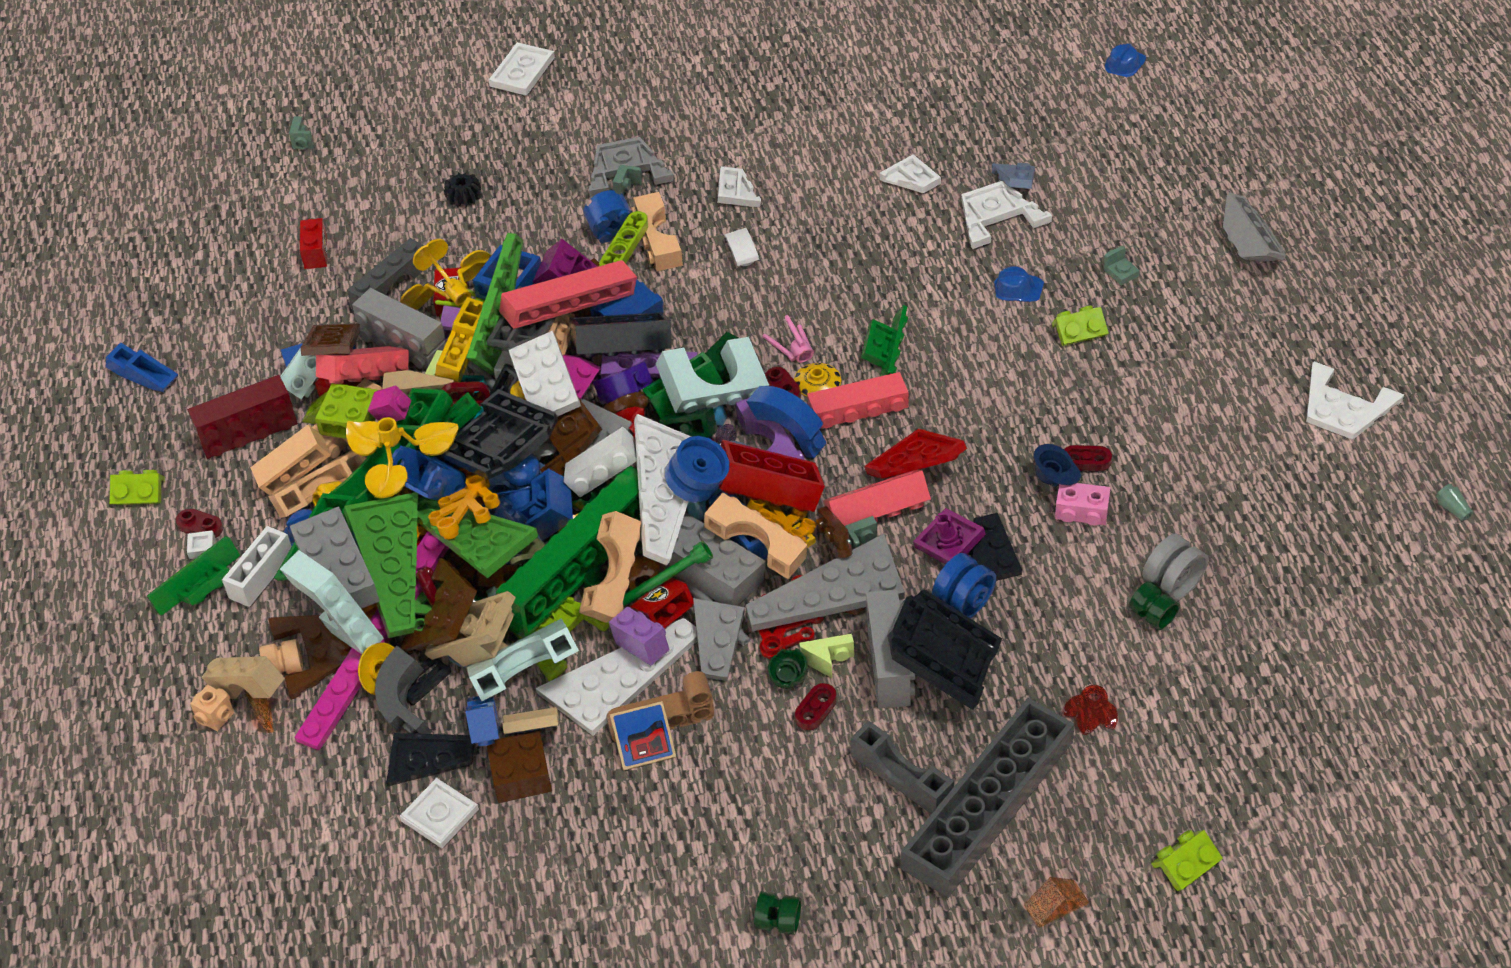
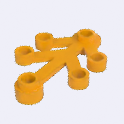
(475, 486)
(777, 516)

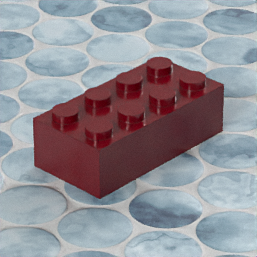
(242, 416)

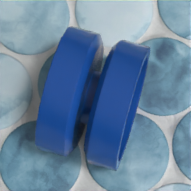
(697, 469)
(964, 584)

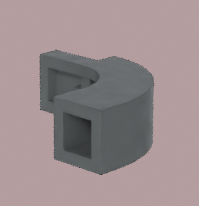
(391, 691)

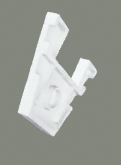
(996, 204)
(1342, 411)

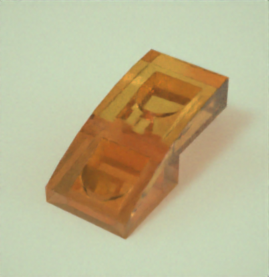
(262, 712)

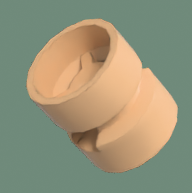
(285, 657)

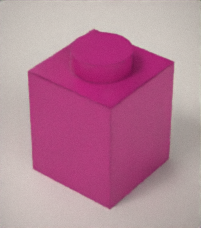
(389, 403)

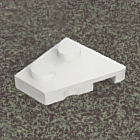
(911, 174)
(735, 188)

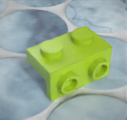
(1080, 326)
(136, 488)
(1187, 858)

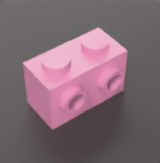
(1083, 503)

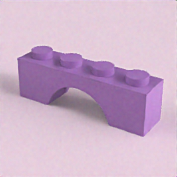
(782, 442)

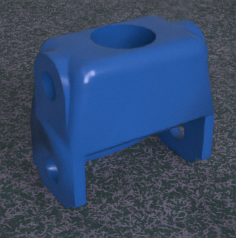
(436, 477)

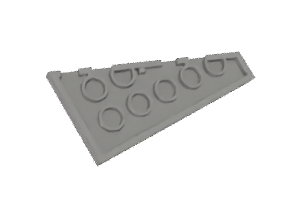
(829, 588)

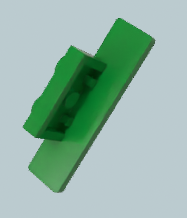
(883, 342)
(196, 578)

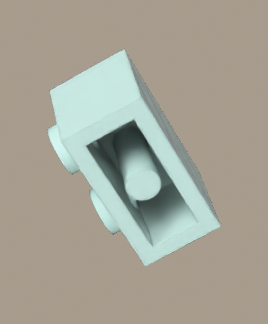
(300, 375)

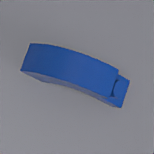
(791, 412)

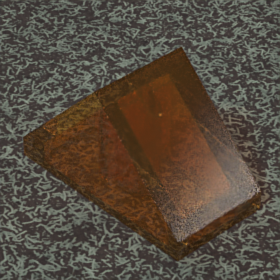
(1054, 900)

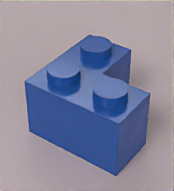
(549, 505)

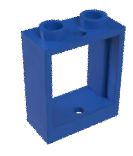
(528, 263)

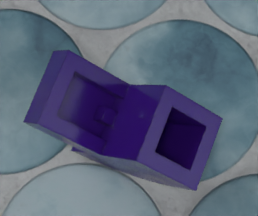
(622, 383)

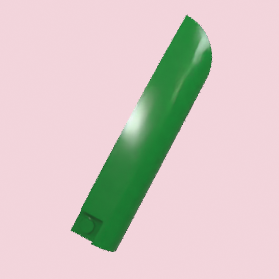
(425, 408)

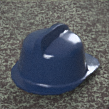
(1055, 466)

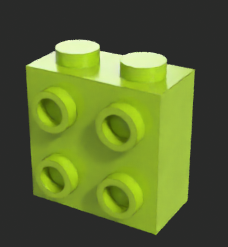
(342, 405)

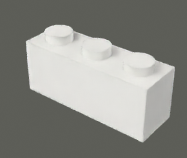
(600, 462)
(257, 566)

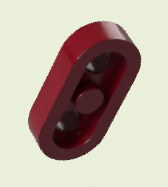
(782, 379)
(462, 388)
(1086, 457)
(197, 521)
(813, 707)

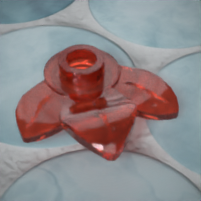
(1091, 713)

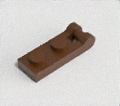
(834, 531)

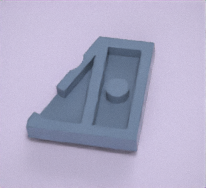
(1015, 175)

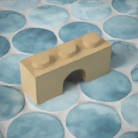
(235, 674)

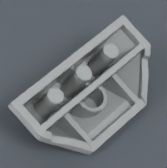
(1249, 231)

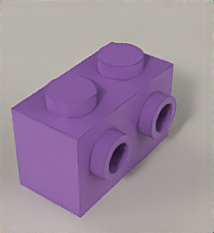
(639, 635)

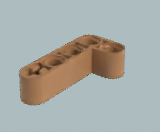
(681, 707)

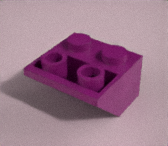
(561, 261)

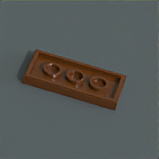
(330, 339)

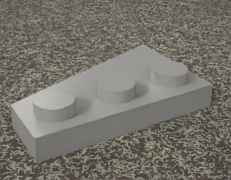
(717, 635)

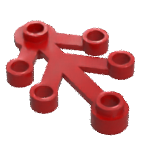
(779, 641)

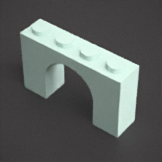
(691, 393)
(326, 590)
(547, 643)

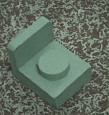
(299, 134)
(625, 177)
(1119, 267)
(862, 531)

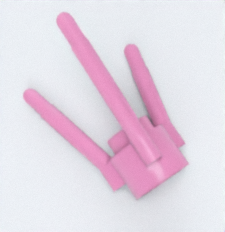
(800, 347)

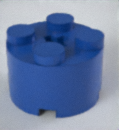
(606, 214)

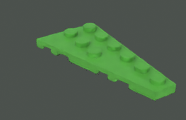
(503, 280)
(388, 544)
(481, 545)

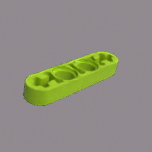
(628, 245)

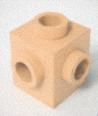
(212, 707)

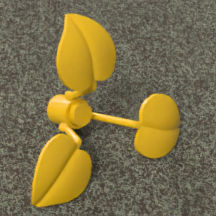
(455, 289)
(366, 436)

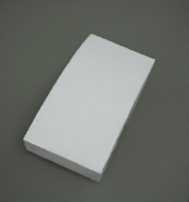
(742, 247)

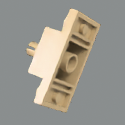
(480, 633)

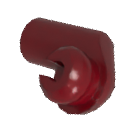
(424, 579)

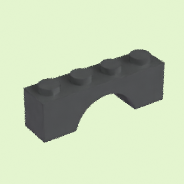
(387, 271)
(878, 753)

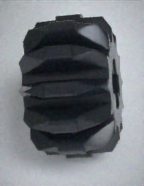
(462, 189)

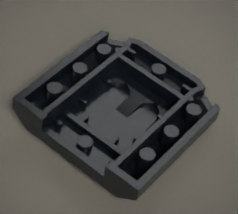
(501, 435)
(943, 646)

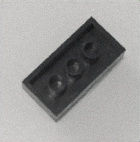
(620, 333)

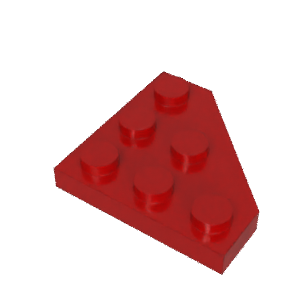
(915, 452)

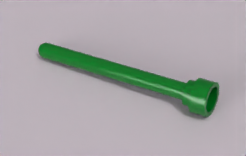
(699, 554)

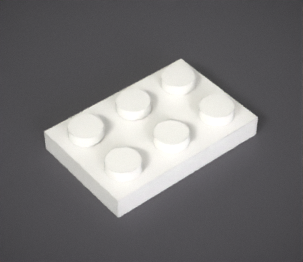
(521, 68)

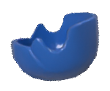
(524, 472)

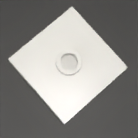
(439, 813)

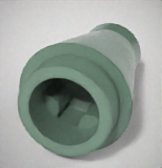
(1454, 502)

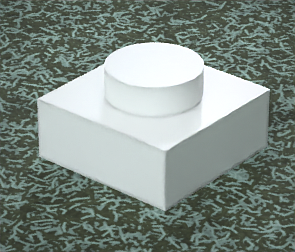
(199, 543)

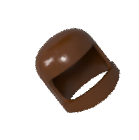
(643, 570)

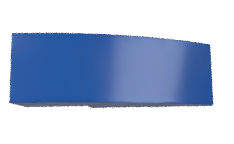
(140, 368)

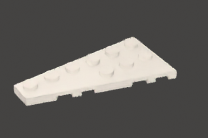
(659, 507)
(613, 680)

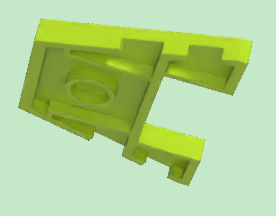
(571, 617)

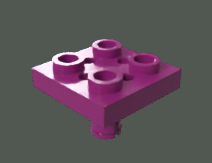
(944, 534)

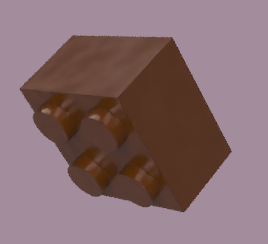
(519, 766)

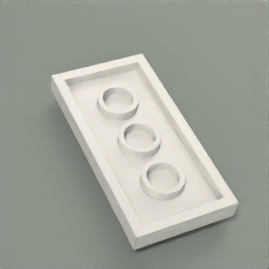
(545, 374)

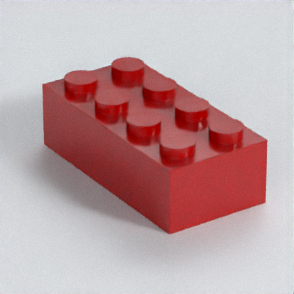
(772, 477)

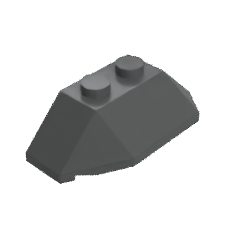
(505, 337)

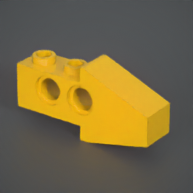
(453, 358)

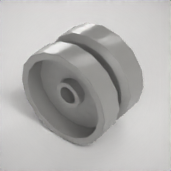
(1175, 566)

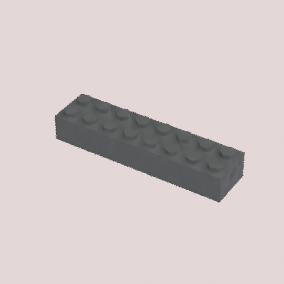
(987, 797)

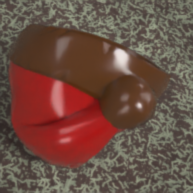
(628, 405)

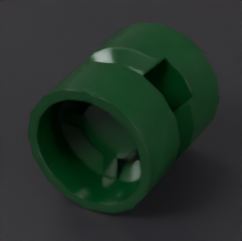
(1157, 608)
(787, 916)

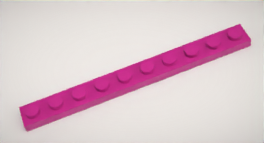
(346, 680)

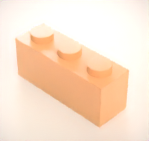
(290, 460)

